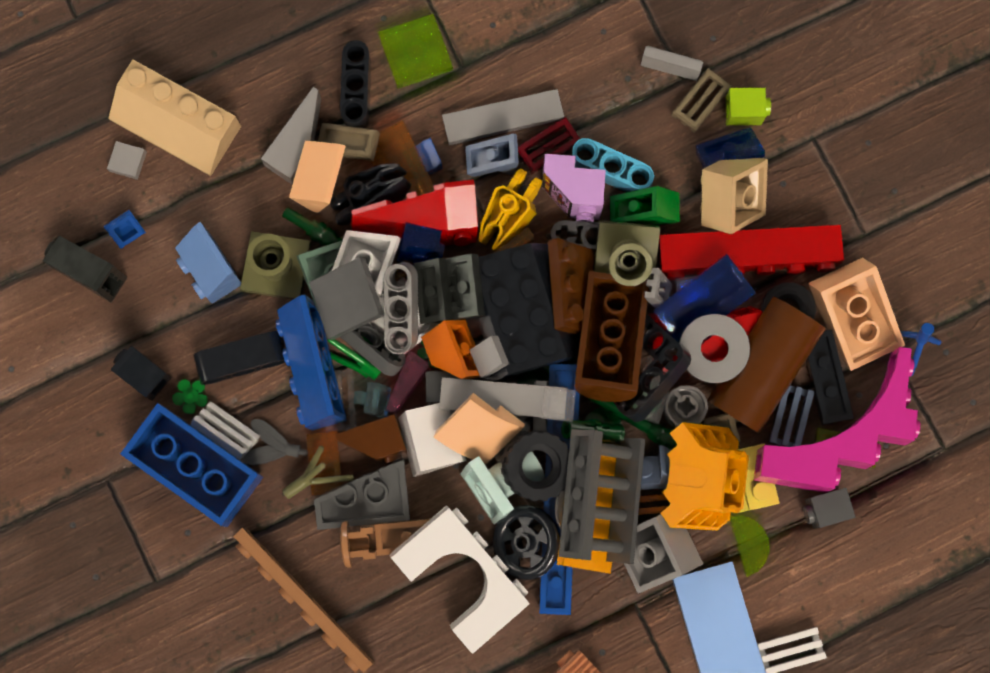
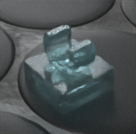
(374, 399)

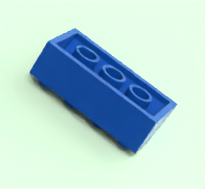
(310, 363)

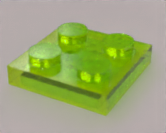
(415, 51)

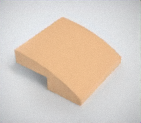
(478, 429)

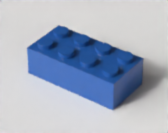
(191, 465)

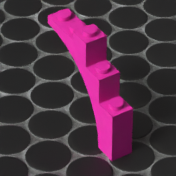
(885, 420)

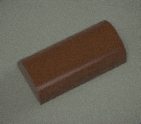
(611, 339)
(777, 352)

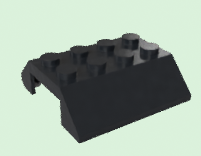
(521, 311)

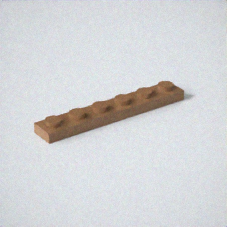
(293, 591)

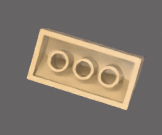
(172, 117)

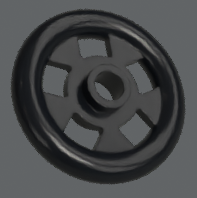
(548, 534)

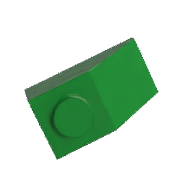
(646, 206)

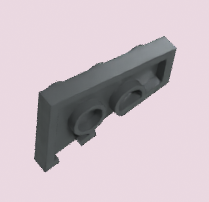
(366, 500)

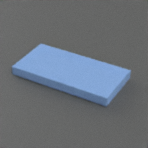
(718, 621)

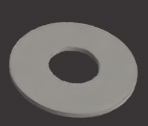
(734, 336)

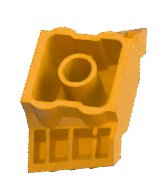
(704, 477)

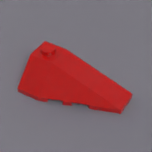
(446, 209)

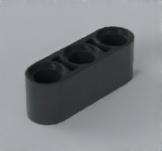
(352, 73)
(239, 358)

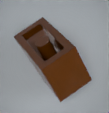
(376, 439)

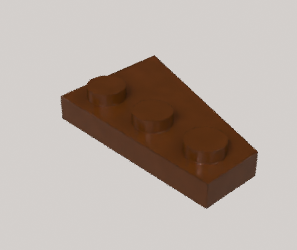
(569, 280)

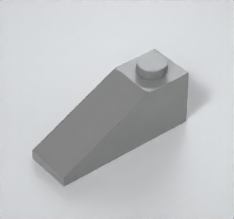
(286, 149)

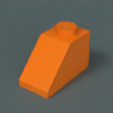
(449, 348)

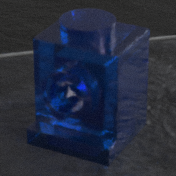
(420, 244)

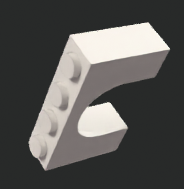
(500, 597)

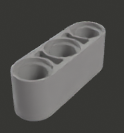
(392, 320)

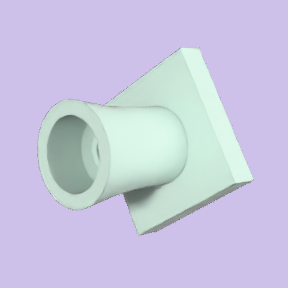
(490, 487)

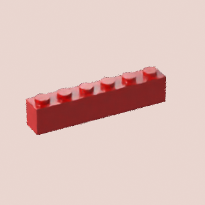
(753, 250)

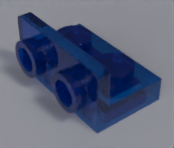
(733, 146)

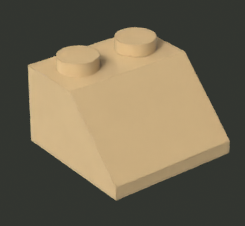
(733, 193)

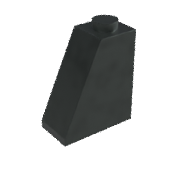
(84, 268)

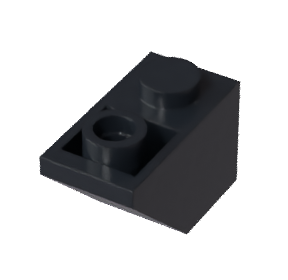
(140, 372)

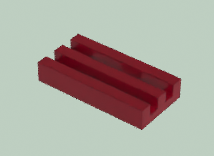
(527, 159)

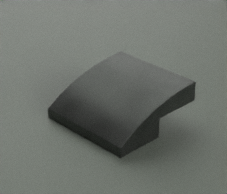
(449, 289)

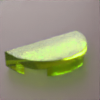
(751, 543)

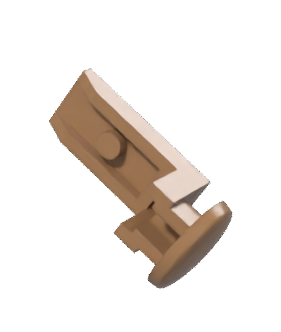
(375, 539)

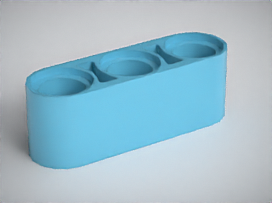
(603, 154)

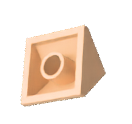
(317, 174)

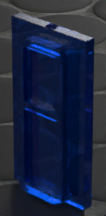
(712, 292)

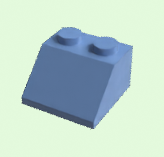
(207, 264)

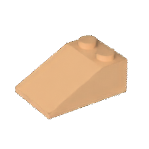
(857, 312)

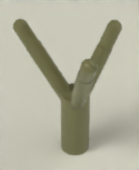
(308, 477)

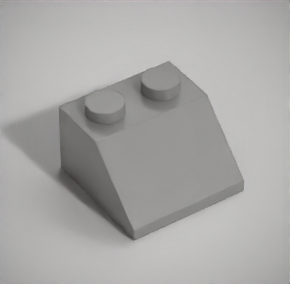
(661, 554)

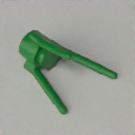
(363, 366)

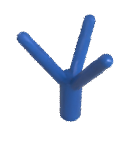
(922, 338)

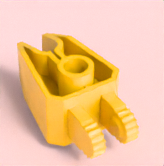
(509, 210)

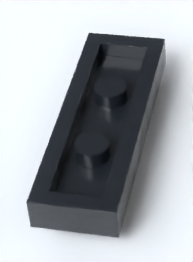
(828, 381)

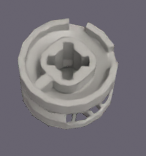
(685, 405)

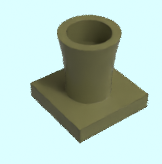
(622, 239)
(276, 280)

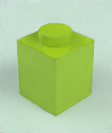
(747, 106)

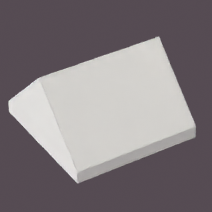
(375, 248)
(418, 433)

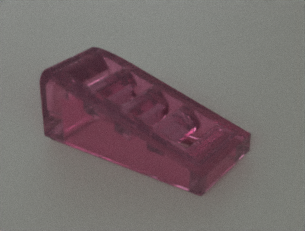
(408, 380)

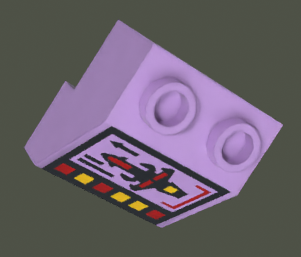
(574, 189)

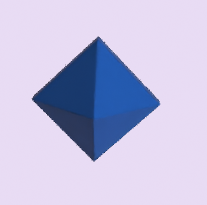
(124, 229)

